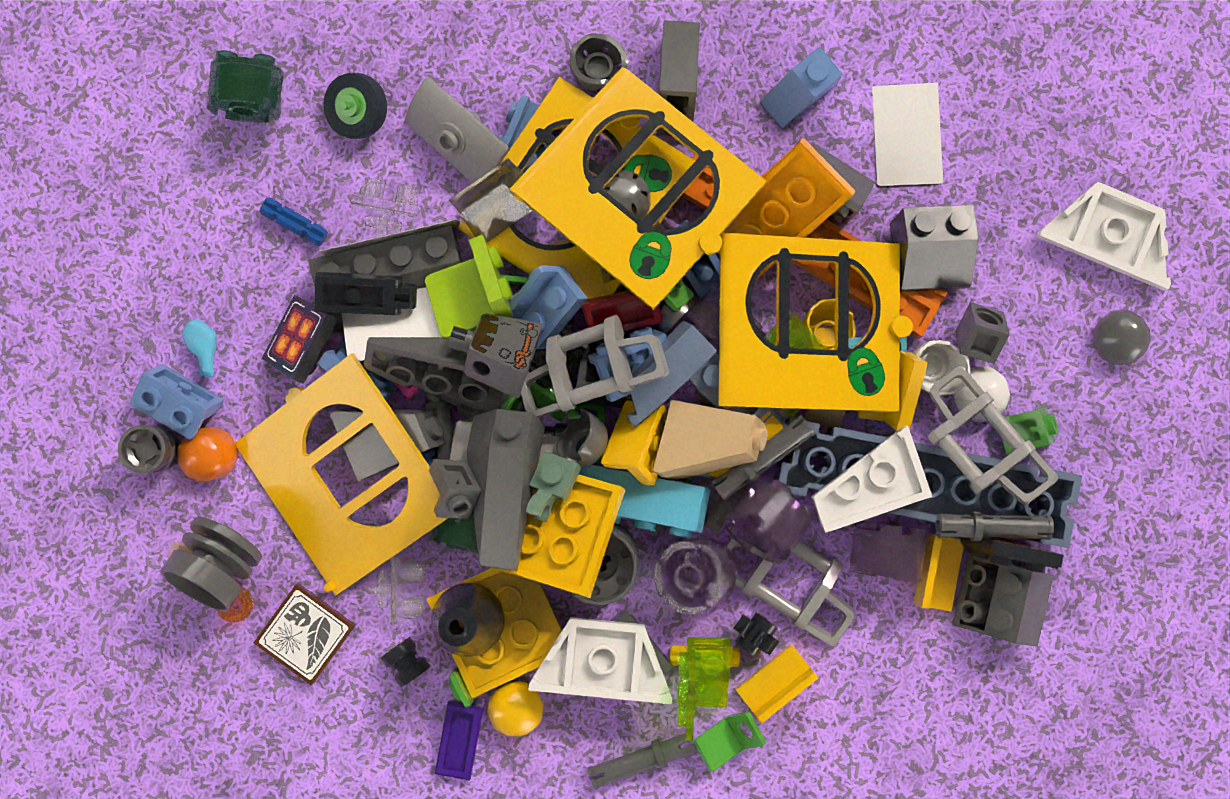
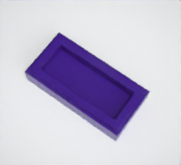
(459, 740)

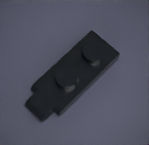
(363, 293)

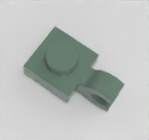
(552, 480)

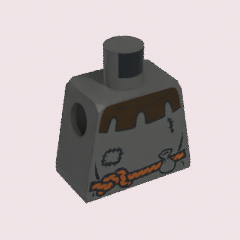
(498, 351)

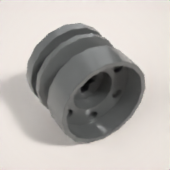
(215, 557)
(620, 569)

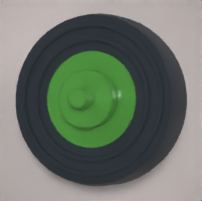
(355, 105)

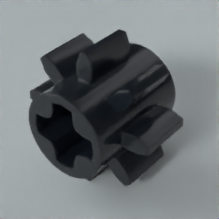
(756, 634)

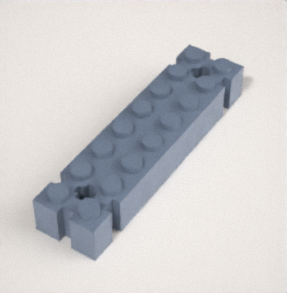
(946, 481)

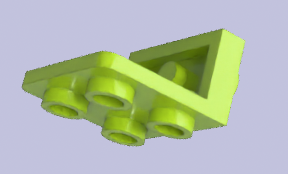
(469, 290)

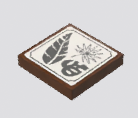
(304, 634)

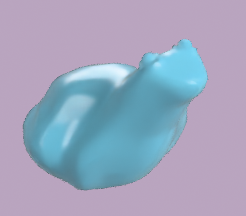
(202, 342)

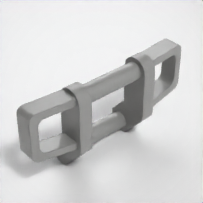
(622, 381)
(983, 404)
(800, 616)

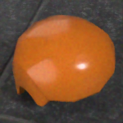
(207, 455)

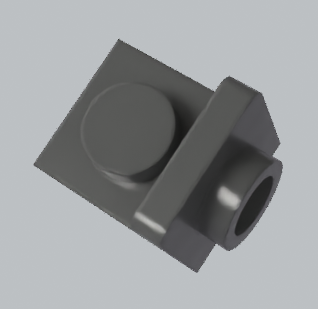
(456, 488)

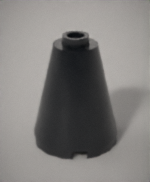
(477, 610)

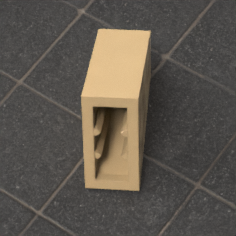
(706, 440)

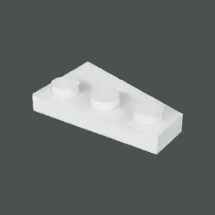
(874, 485)

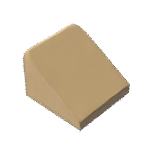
(825, 418)

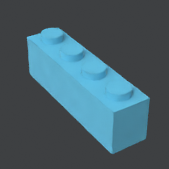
(665, 503)

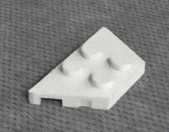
(1115, 233)
(603, 662)

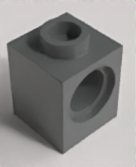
(982, 333)

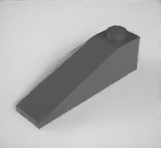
(433, 368)
(503, 458)

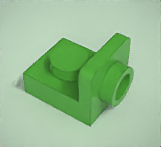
(1034, 426)

